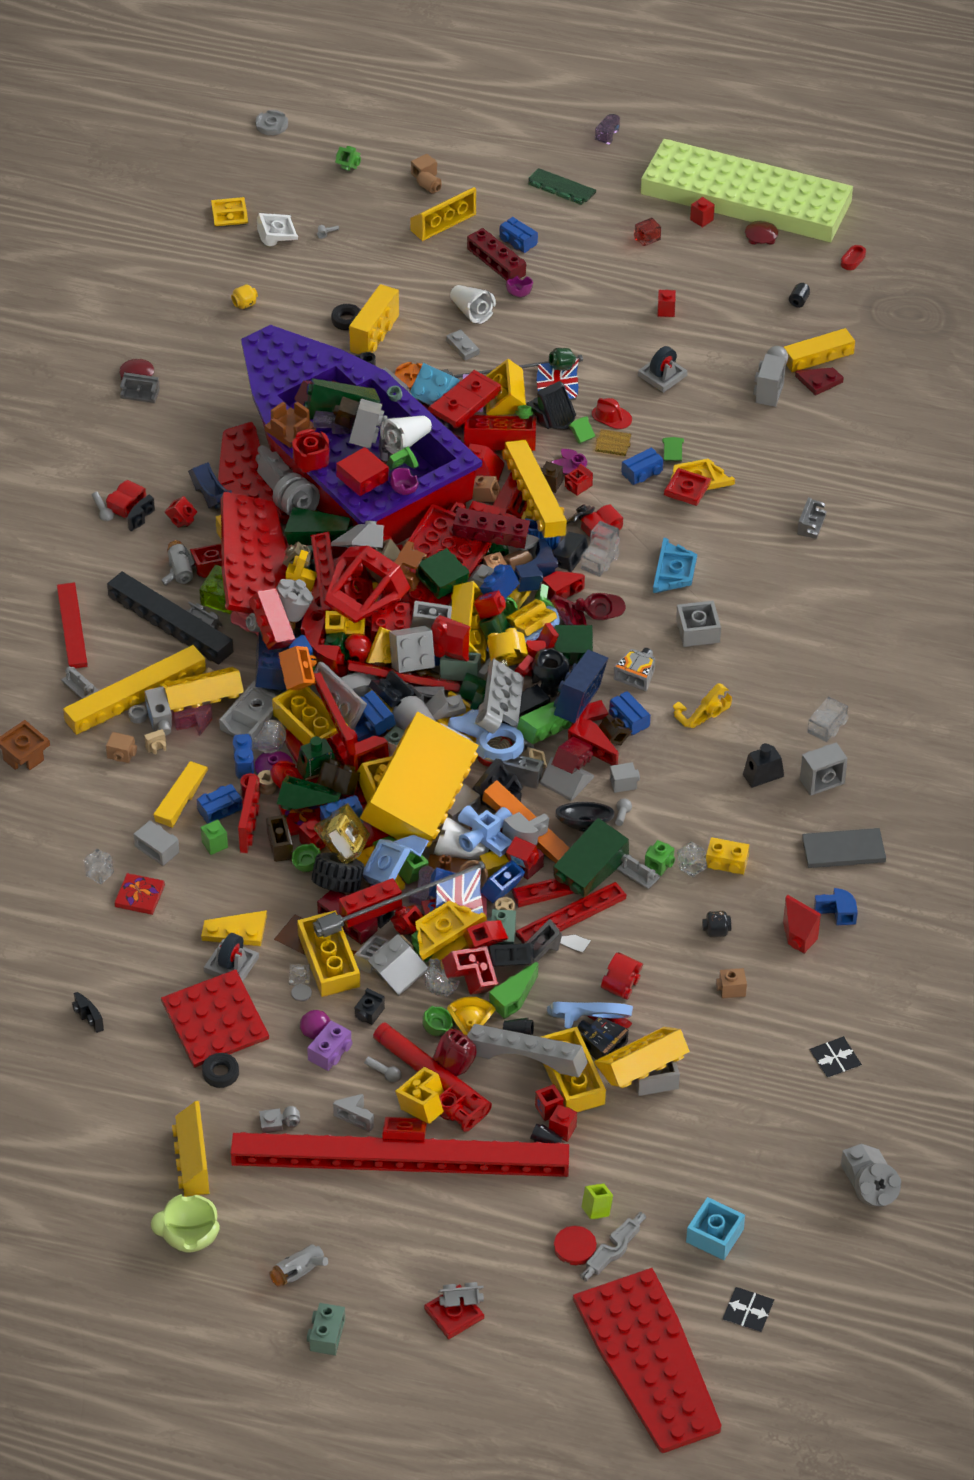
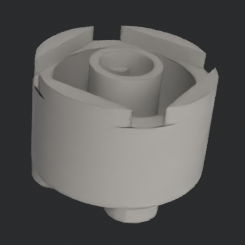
(294, 598)
(889, 1184)

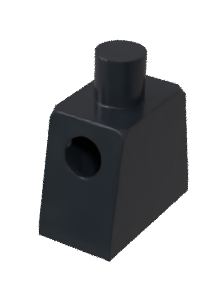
(763, 766)

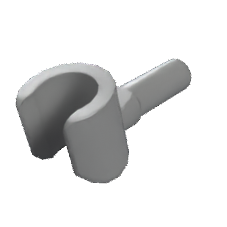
(322, 231)

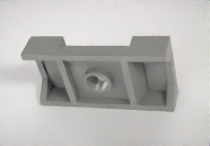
(246, 719)

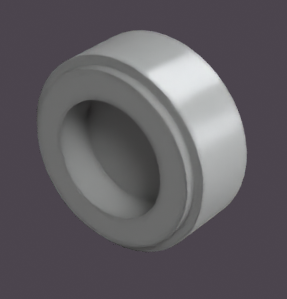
(137, 714)

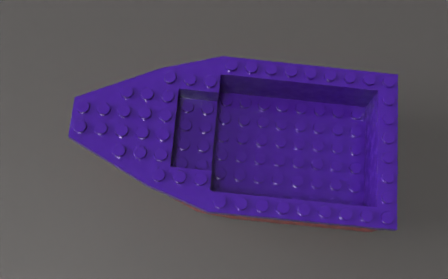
(446, 467)

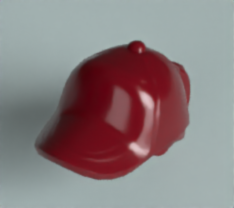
(601, 606)

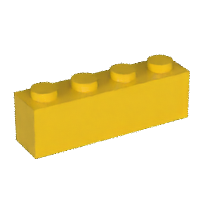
(820, 350)

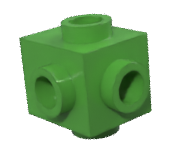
(348, 158)
(659, 857)

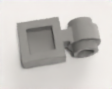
(273, 1119)

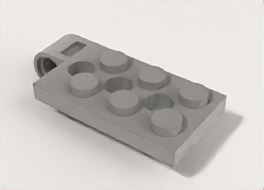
(503, 692)

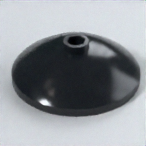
(583, 814)

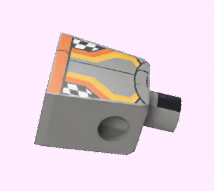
(636, 668)

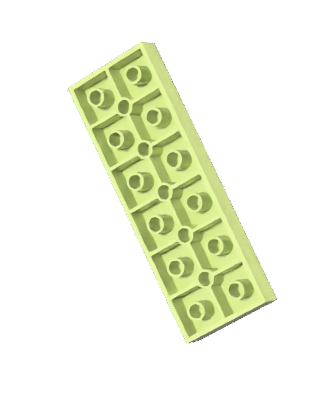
(747, 189)

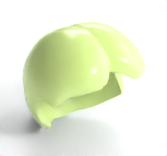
(187, 1223)

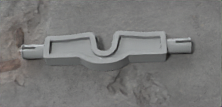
(607, 1254)

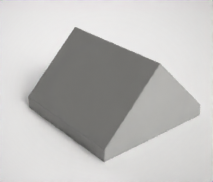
(563, 782)

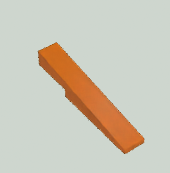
(498, 796)

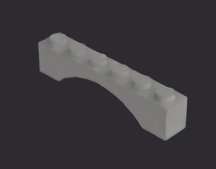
(559, 1055)

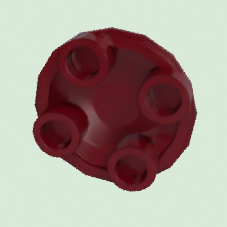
(761, 232)
(137, 366)

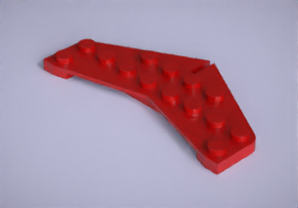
(239, 465)

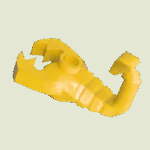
(710, 707)

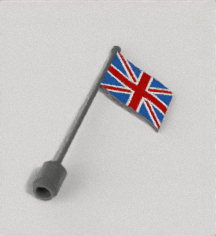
(547, 376)
(458, 888)

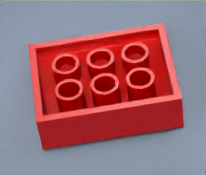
(498, 429)

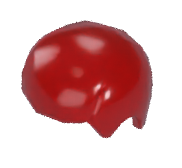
(358, 645)

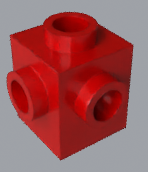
(181, 512)
(405, 919)

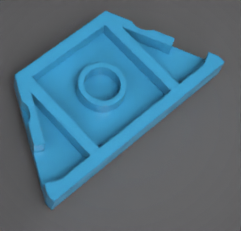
(674, 567)

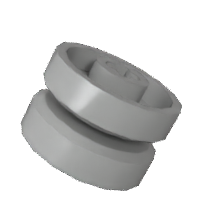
(295, 491)

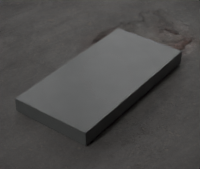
(843, 848)

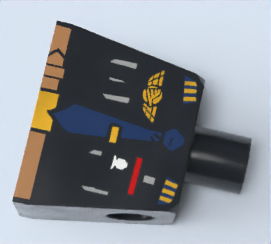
(603, 1036)

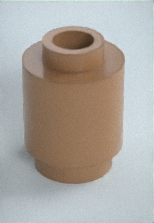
(429, 182)

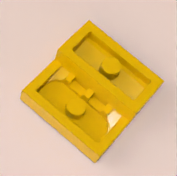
(229, 211)
(531, 617)

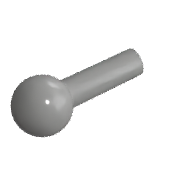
(105, 514)
(623, 806)
(391, 1074)

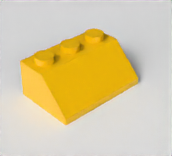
(512, 389)

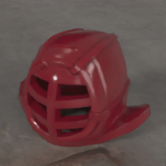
(455, 1052)

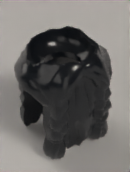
(549, 668)

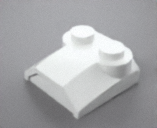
(275, 228)

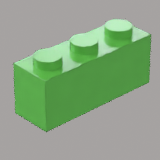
(541, 724)

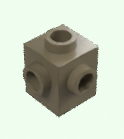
(294, 550)

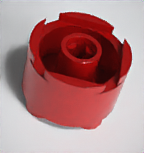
(310, 450)
(621, 975)

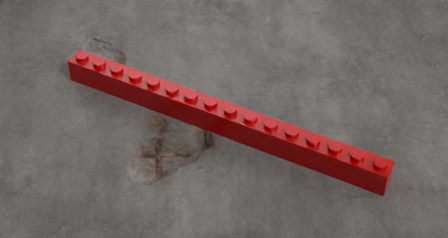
(400, 1154)

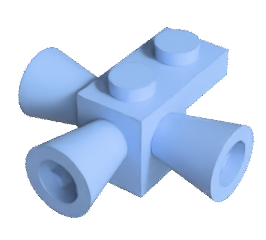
(484, 830)

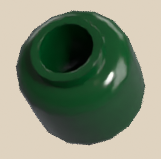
(562, 359)

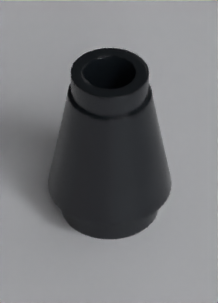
(520, 1025)
(545, 1135)

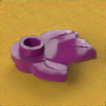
(570, 460)

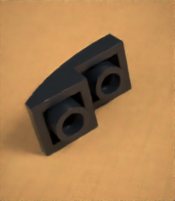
(137, 515)
(87, 1011)

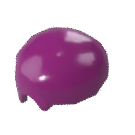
(519, 287)
(403, 482)
(313, 1023)

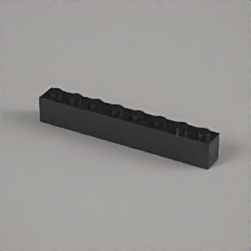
(170, 617)

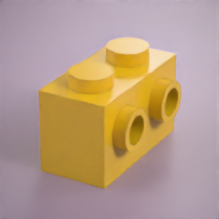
(727, 855)

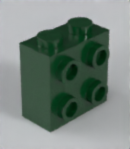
(441, 573)
(574, 641)

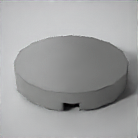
(272, 122)

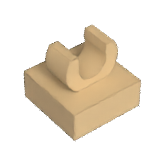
(155, 741)

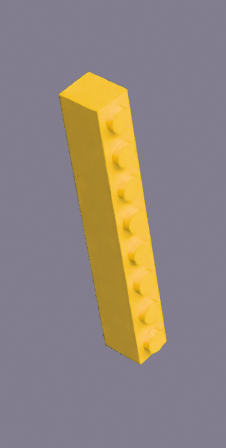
(534, 489)
(131, 690)

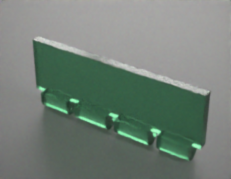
(561, 186)

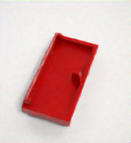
(465, 399)

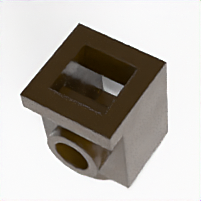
(614, 730)

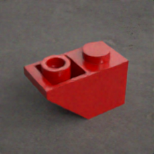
(564, 584)
(485, 934)

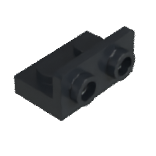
(391, 689)

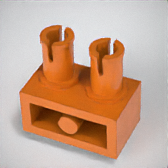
(297, 667)

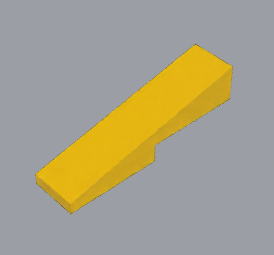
(179, 794)

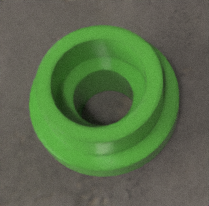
(524, 411)

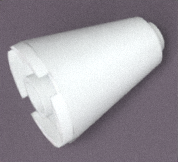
(473, 302)
(404, 431)
(449, 842)

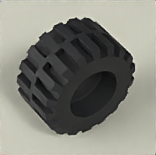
(335, 875)

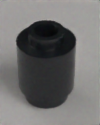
(799, 295)

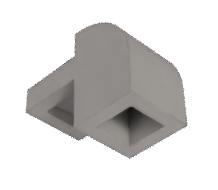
(527, 830)

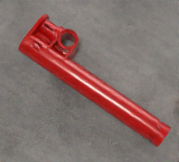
(458, 1100)

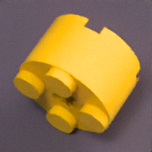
(508, 646)

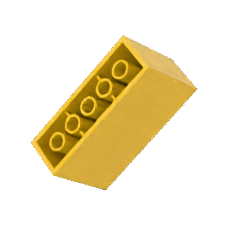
(420, 780)

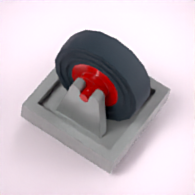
(662, 370)
(231, 956)

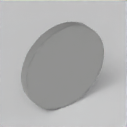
(301, 992)

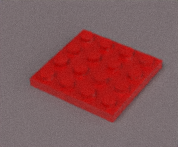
(215, 1017)

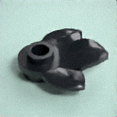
(582, 511)

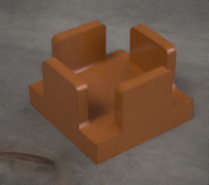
(287, 423)
(409, 559)
(23, 745)

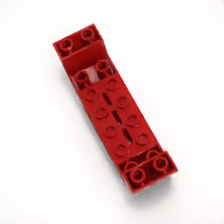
(314, 630)

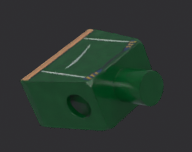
(311, 757)

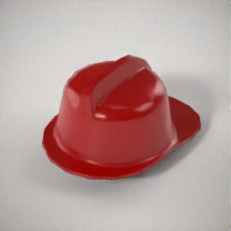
(611, 414)

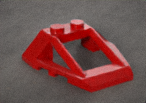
(392, 575)

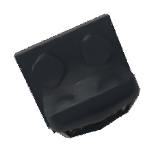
(553, 407)
(498, 772)

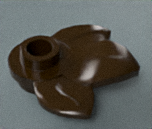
(422, 672)

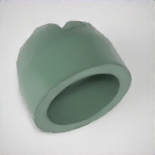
(394, 389)

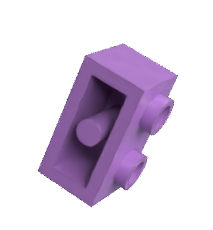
(329, 1045)

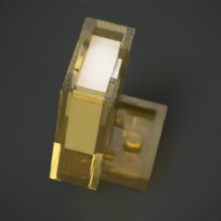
(343, 833)

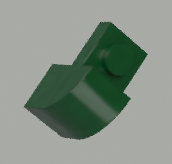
(473, 689)

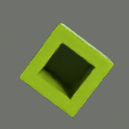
(597, 1201)

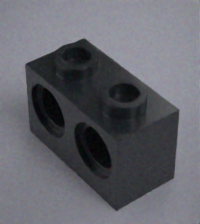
(512, 954)

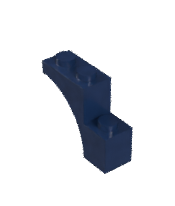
(204, 479)
(532, 573)

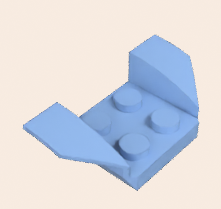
(390, 856)

